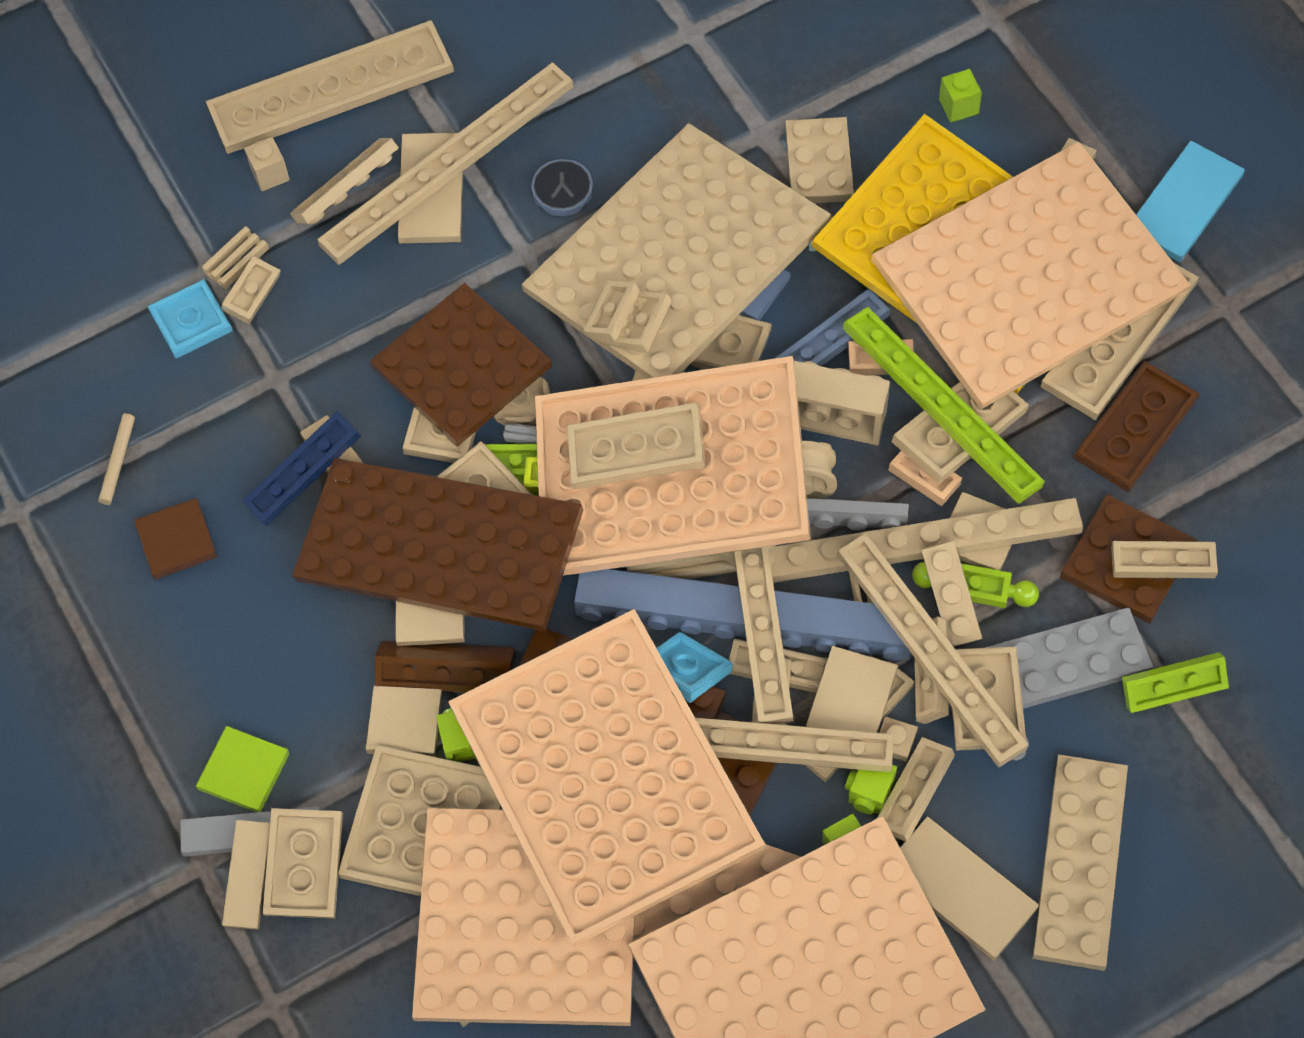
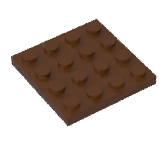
(461, 364)

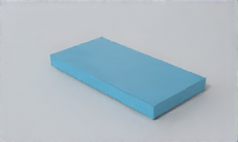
(1188, 198)

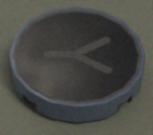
(562, 187)

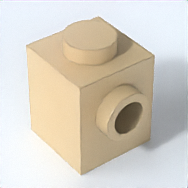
(266, 163)

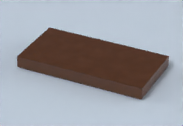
(1136, 426)

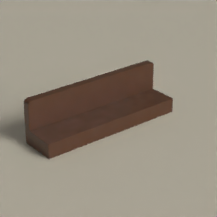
(440, 665)

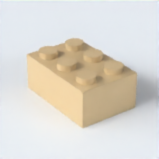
(841, 402)

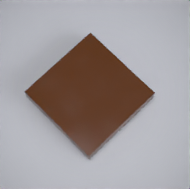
(175, 538)

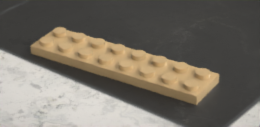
(329, 86)

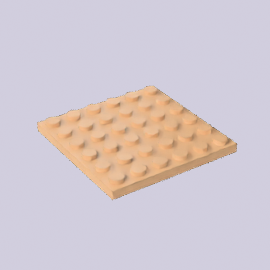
(495, 943)

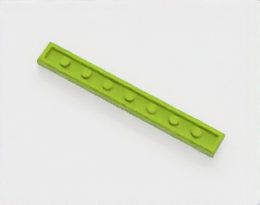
(943, 405)

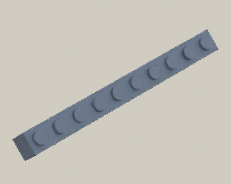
(718, 610)

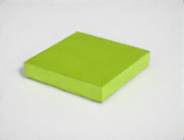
(242, 769)

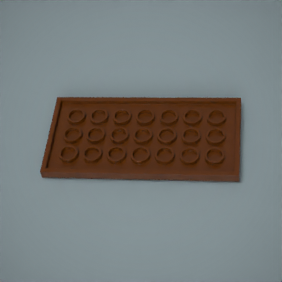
(439, 543)

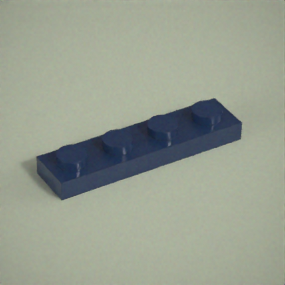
(301, 468)

